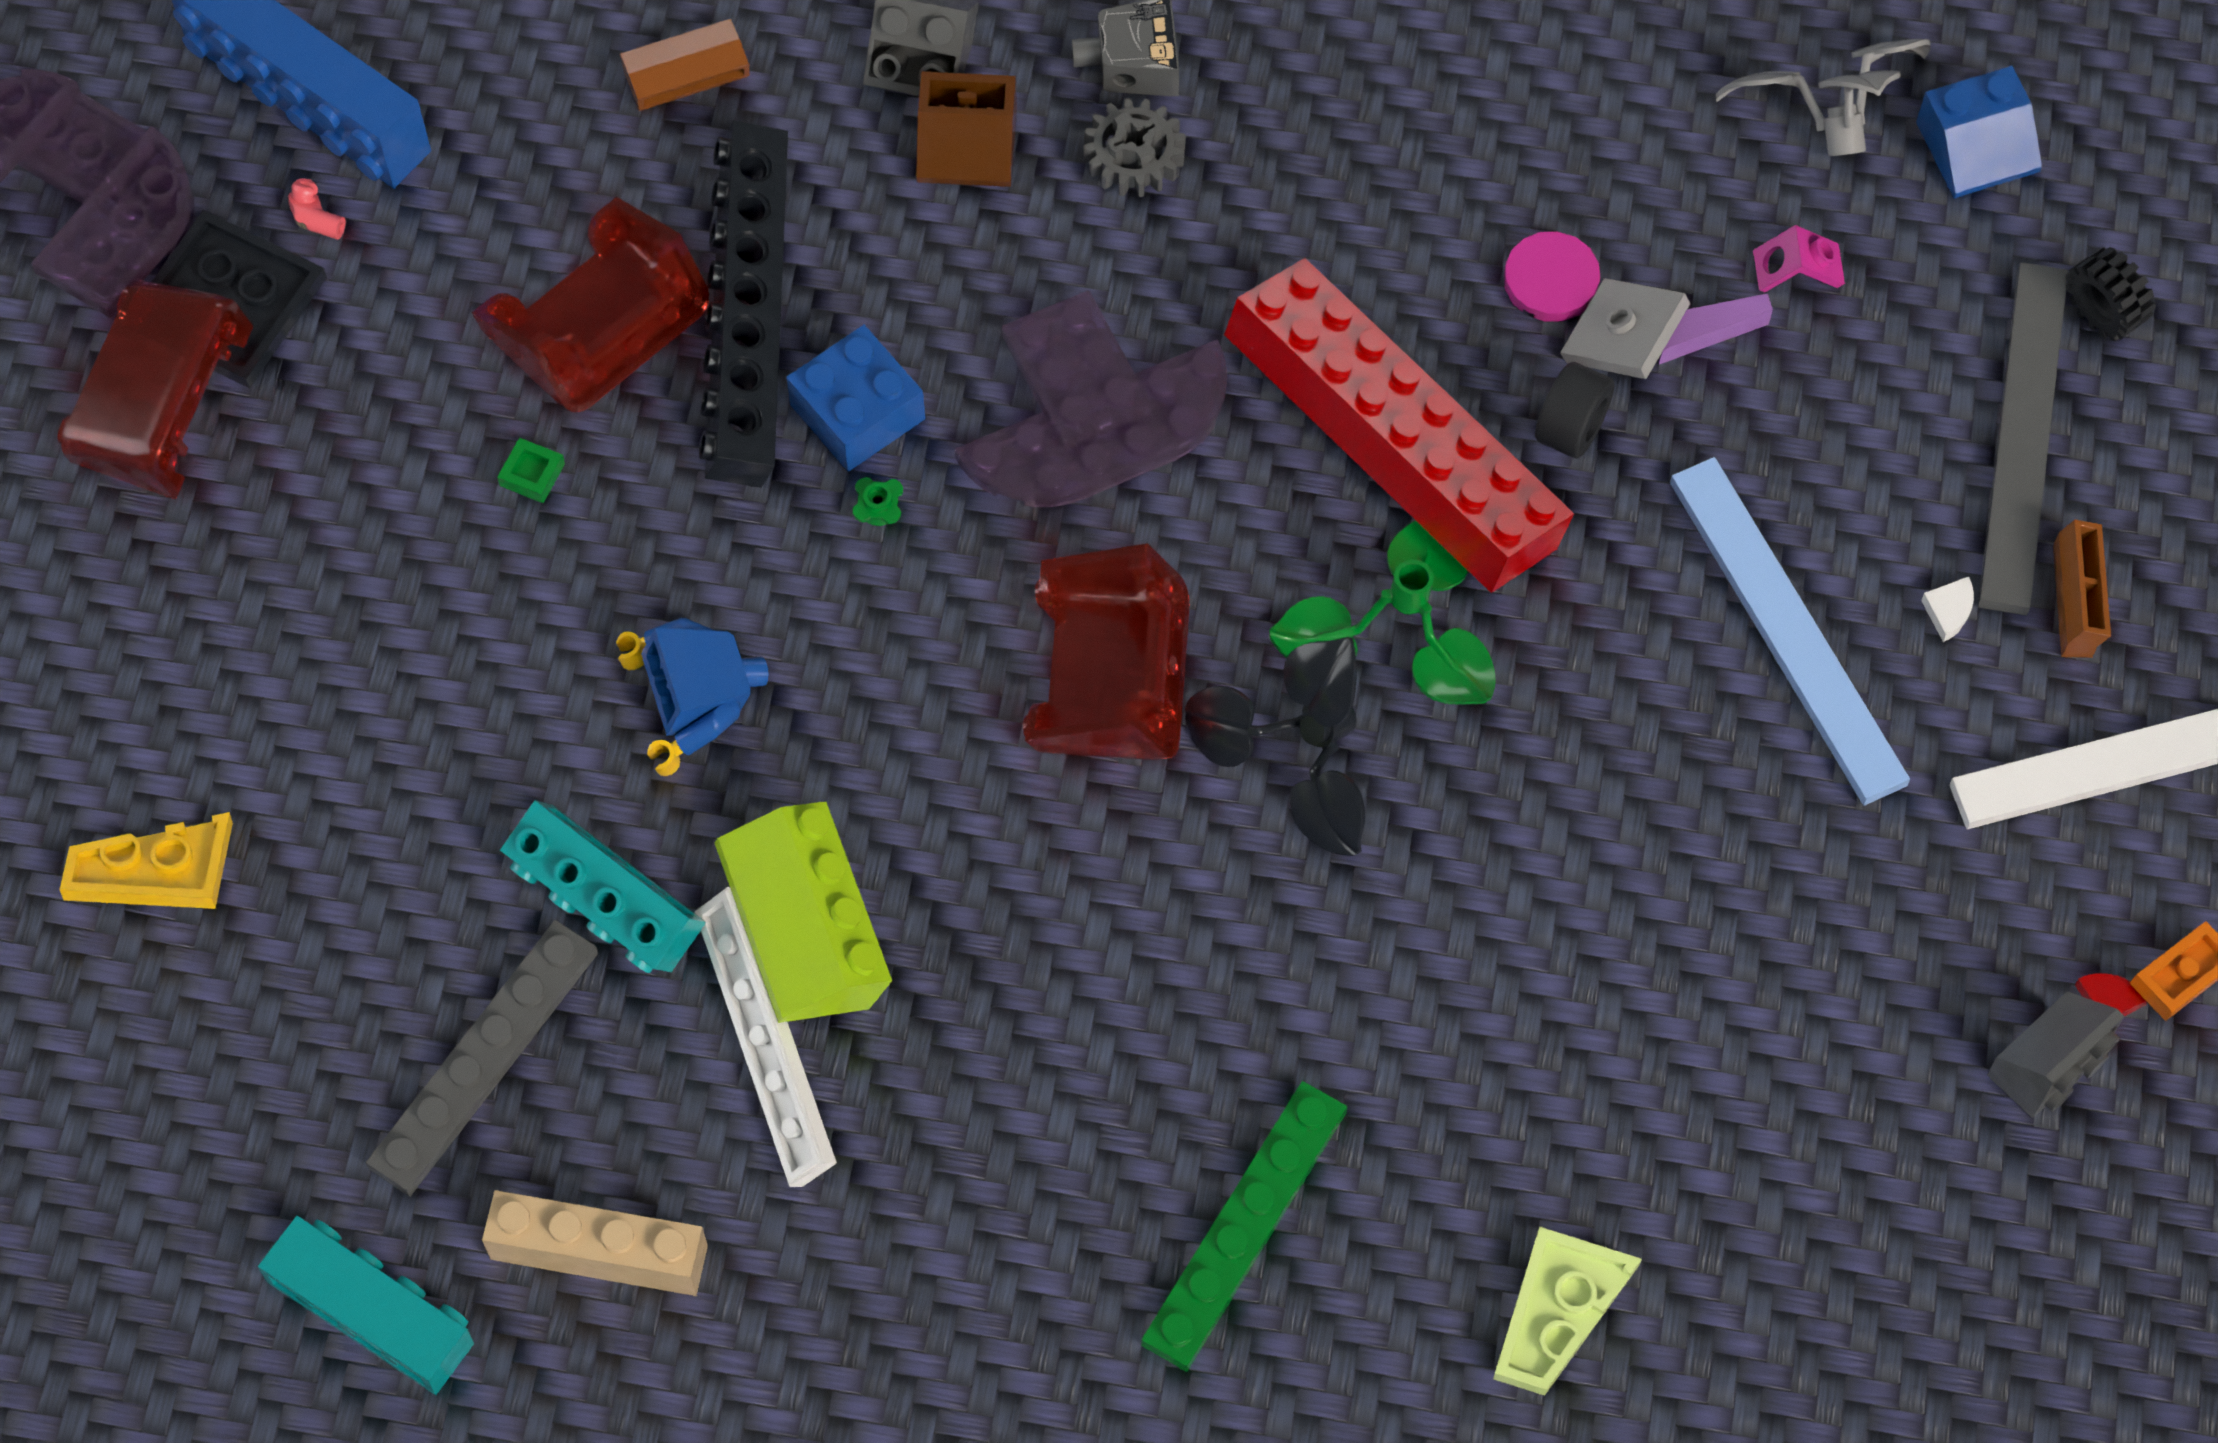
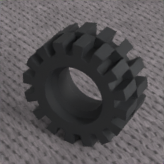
(2110, 293)

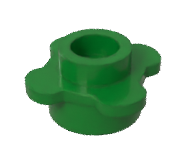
(877, 514)

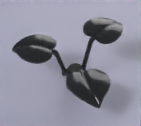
(1324, 681)

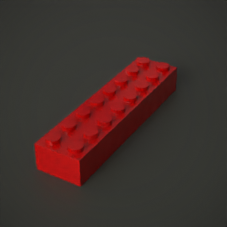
(1398, 424)

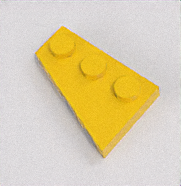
(156, 869)

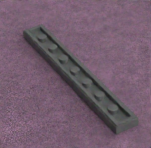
(2023, 440)

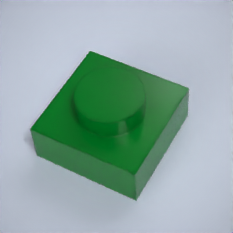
(531, 470)

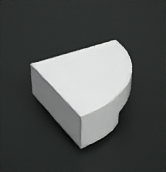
(1949, 606)

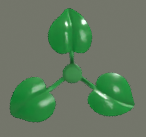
(1449, 669)

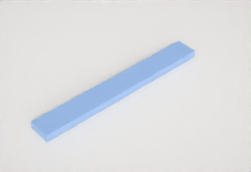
(1789, 631)

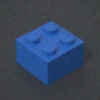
(856, 397)

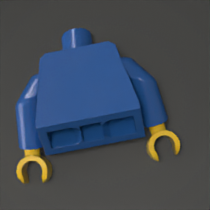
(695, 682)

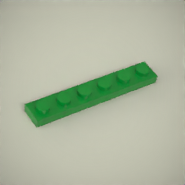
(1243, 1226)

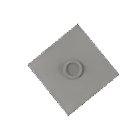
(1625, 328)

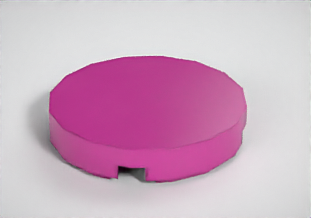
(1551, 276)

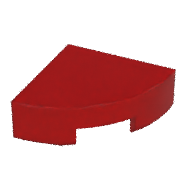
(2111, 991)

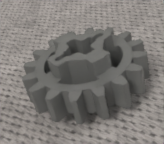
(1133, 150)

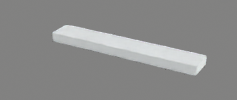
(2087, 770)
(766, 1046)

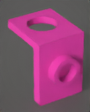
(1803, 253)

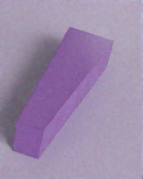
(1716, 323)

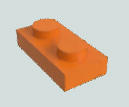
(2180, 972)

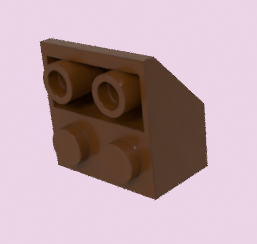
(966, 129)

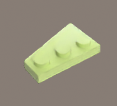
(1558, 1306)

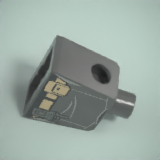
(1134, 49)

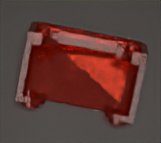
(605, 313)
(150, 383)
(1113, 656)

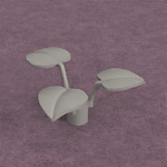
(1844, 123)

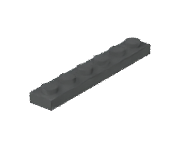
(481, 1058)

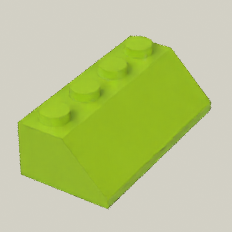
(803, 913)

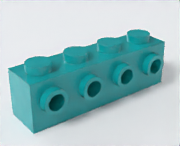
(601, 887)

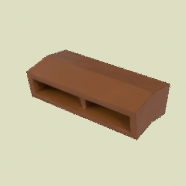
(685, 64)
(2081, 589)

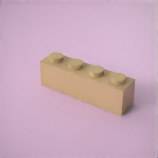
(595, 1243)

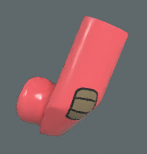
(309, 212)

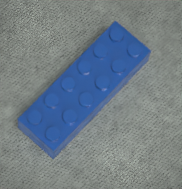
(311, 81)

